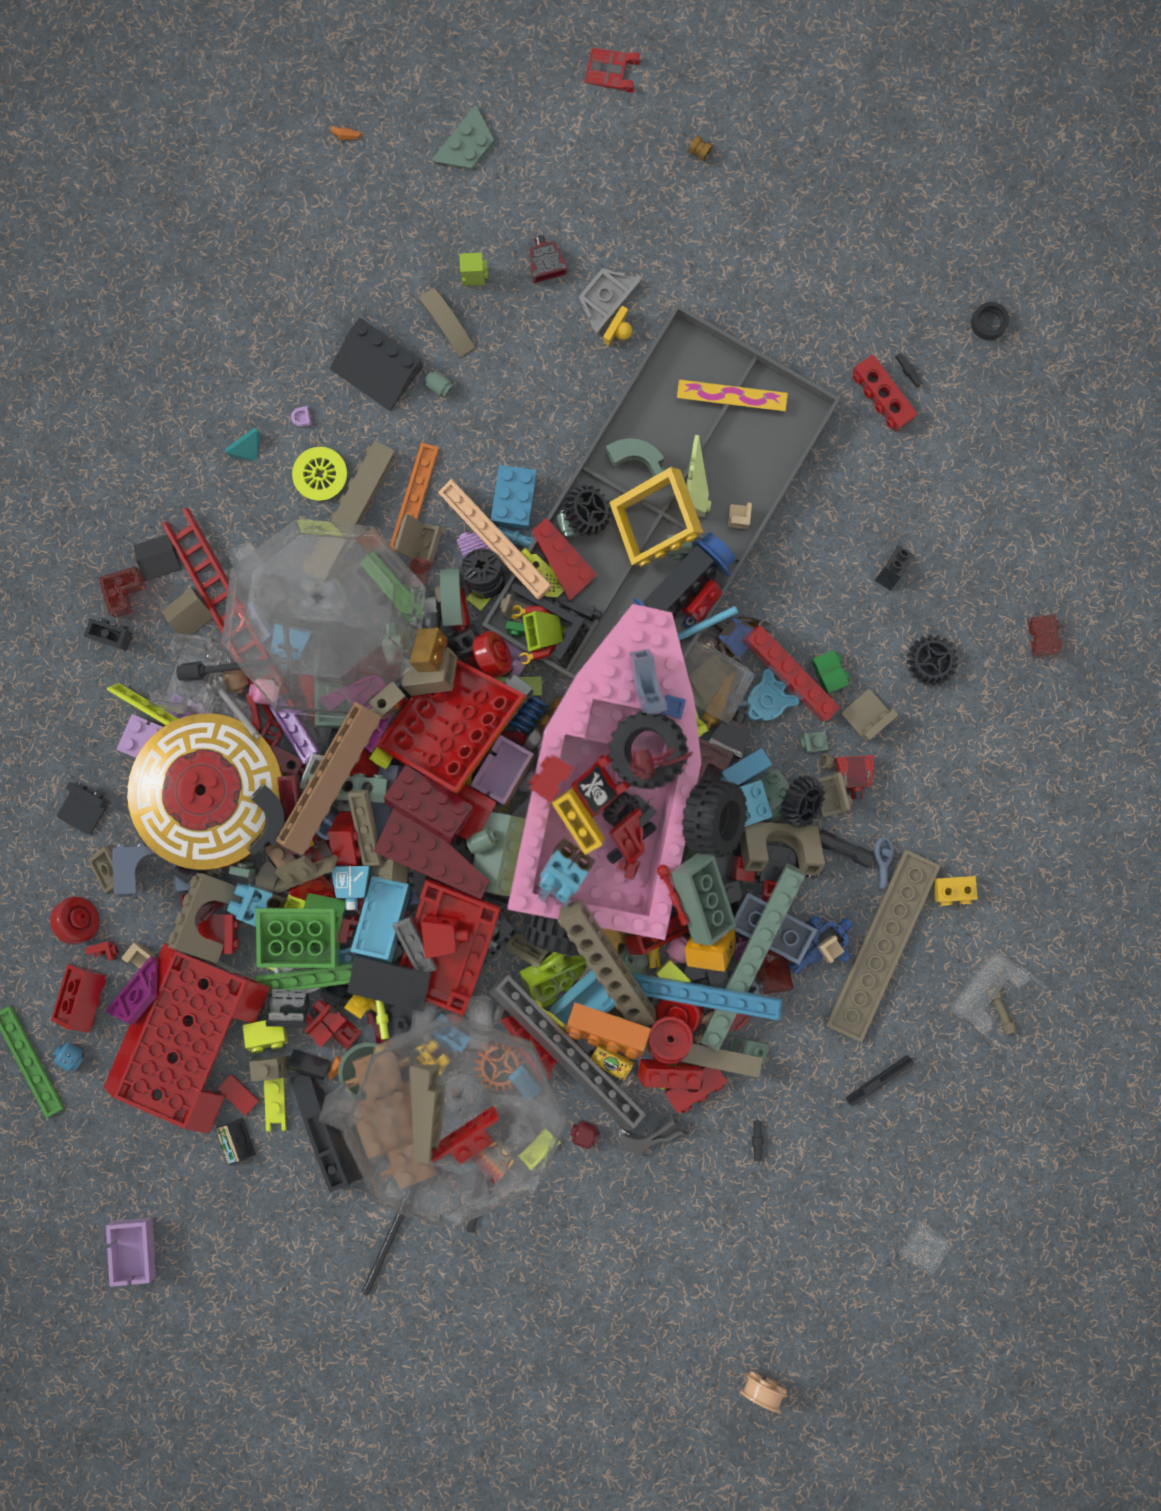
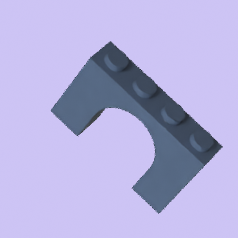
(124, 864)

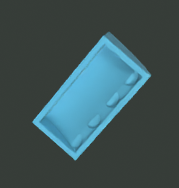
(383, 907)
(585, 992)

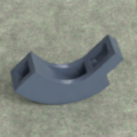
(646, 683)

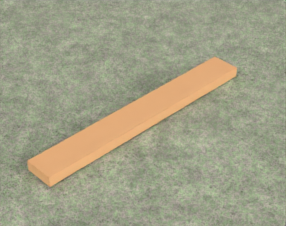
(495, 539)

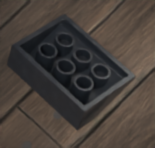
(376, 364)

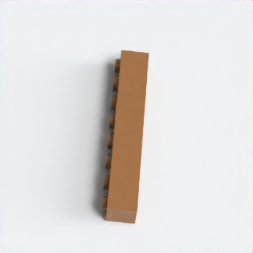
(328, 779)

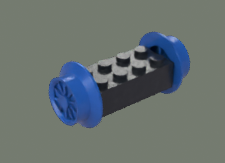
(690, 575)

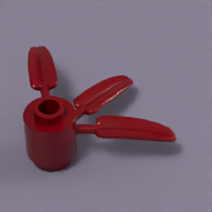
(644, 765)

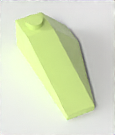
(697, 480)

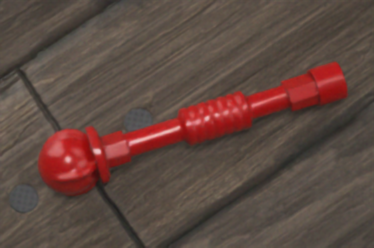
(664, 873)

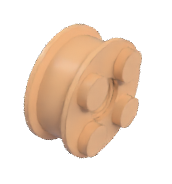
(764, 1392)

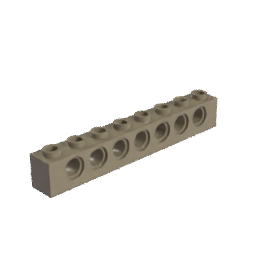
(606, 963)

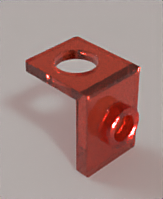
(420, 569)

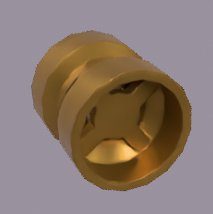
(700, 148)

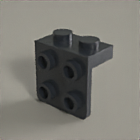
(82, 807)

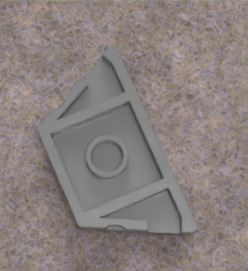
(606, 295)

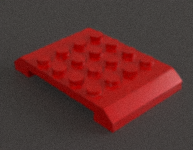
(457, 973)

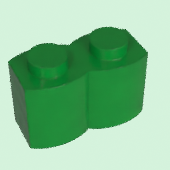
(830, 672)

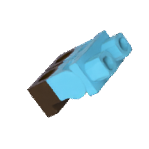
(565, 870)
(254, 898)

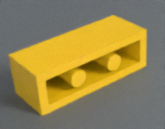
(578, 821)

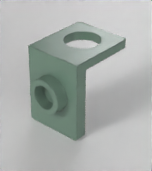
(751, 1048)

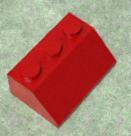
(78, 998)

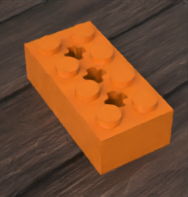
(607, 1031)

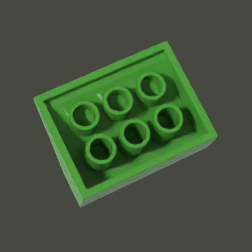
(297, 938)

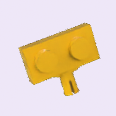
(359, 1005)

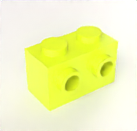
(259, 1036)

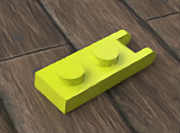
(275, 1103)

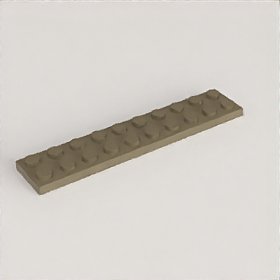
(882, 945)

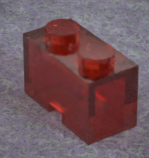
(1045, 635)

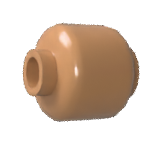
(235, 681)

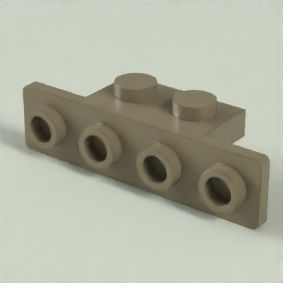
(302, 870)

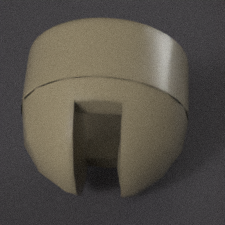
(829, 764)

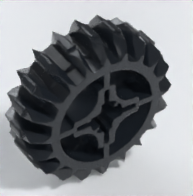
(581, 513)
(947, 653)
(802, 801)

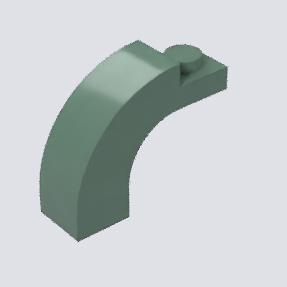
(635, 450)
(451, 596)

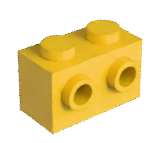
(955, 889)

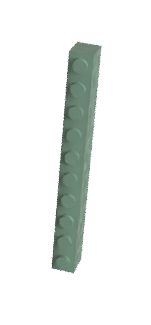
(755, 951)

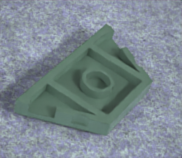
(466, 143)

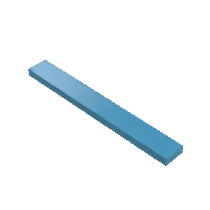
(710, 996)

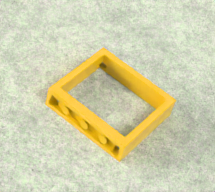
(669, 476)

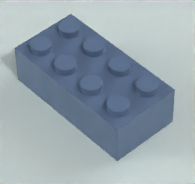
(792, 937)

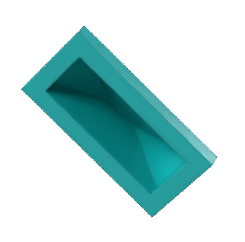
(246, 446)

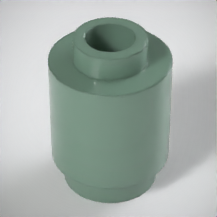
(439, 384)
(566, 532)
(482, 841)

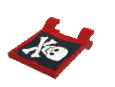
(597, 787)

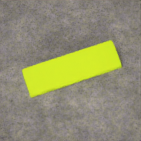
(141, 704)

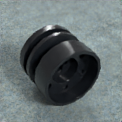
(483, 573)

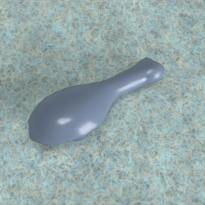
(883, 854)

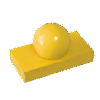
(618, 327)

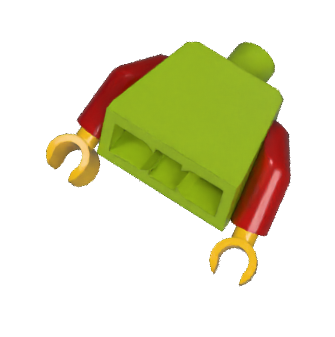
(541, 631)

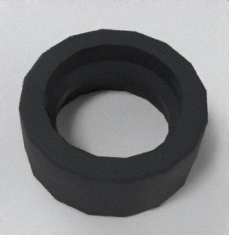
(983, 333)

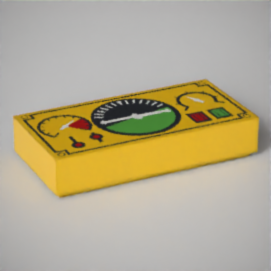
(612, 1062)

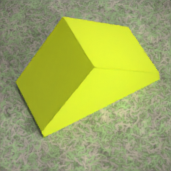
(670, 971)

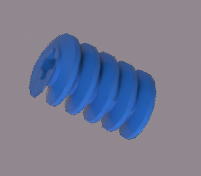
(528, 714)

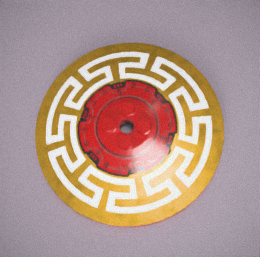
(210, 827)

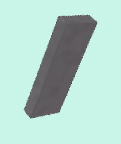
(413, 944)

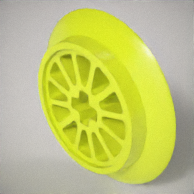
(315, 454)

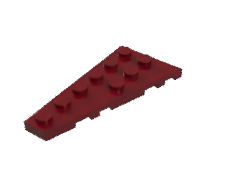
(428, 854)

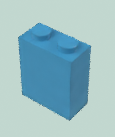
(747, 769)

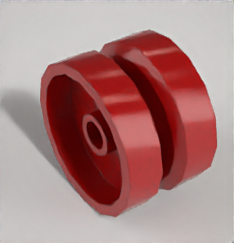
(666, 1052)

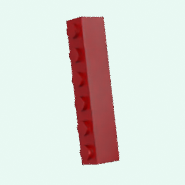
(790, 673)

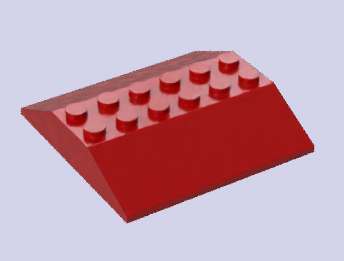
(451, 730)

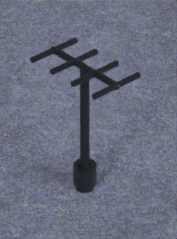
(197, 671)

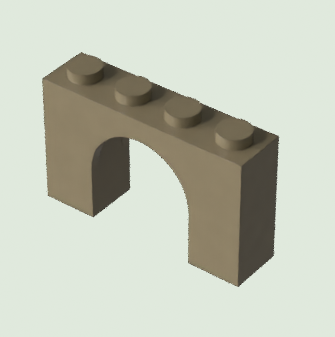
(802, 840)
(185, 935)

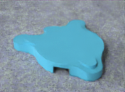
(768, 699)

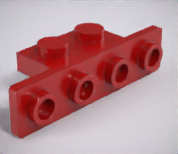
(468, 1139)

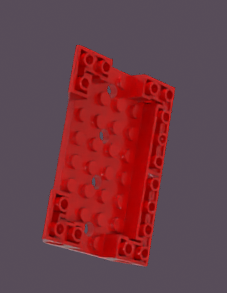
(145, 1050)

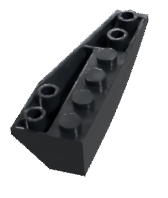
(327, 1142)

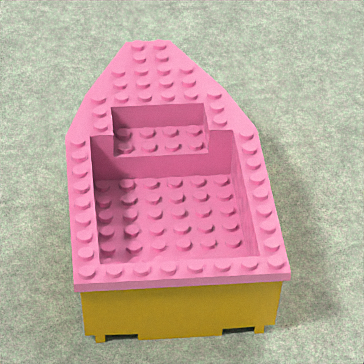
(581, 733)

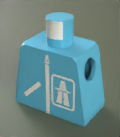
(351, 883)

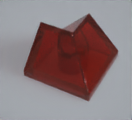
(775, 973)

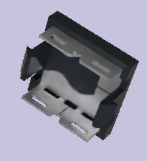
(287, 1008)

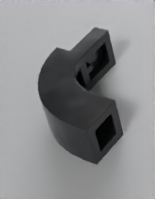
(274, 818)

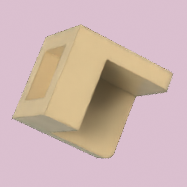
(739, 516)
(830, 948)
(137, 954)

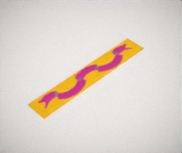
(732, 395)

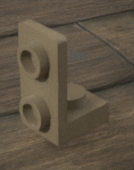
(506, 606)

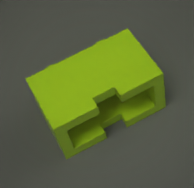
(473, 269)

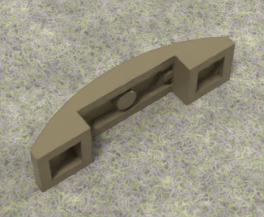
(447, 322)

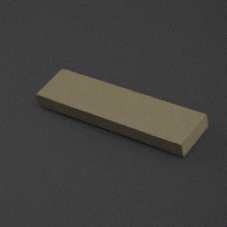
(365, 827)

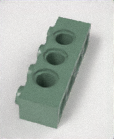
(379, 784)

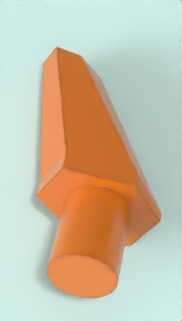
(345, 133)
(334, 1068)

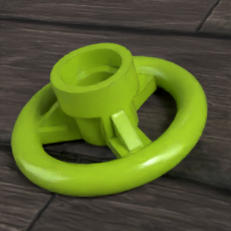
(555, 961)

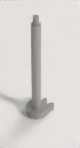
(219, 689)

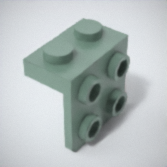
(774, 787)

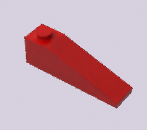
(642, 944)

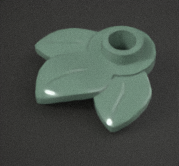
(634, 962)

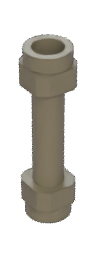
(1007, 1026)

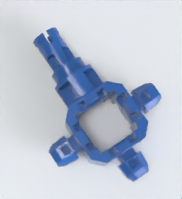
(813, 954)

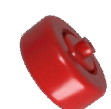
(492, 654)
(74, 920)
(689, 1013)

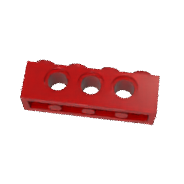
(872, 368)

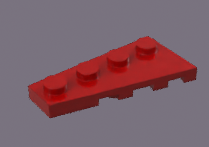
(563, 559)

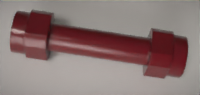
(517, 737)

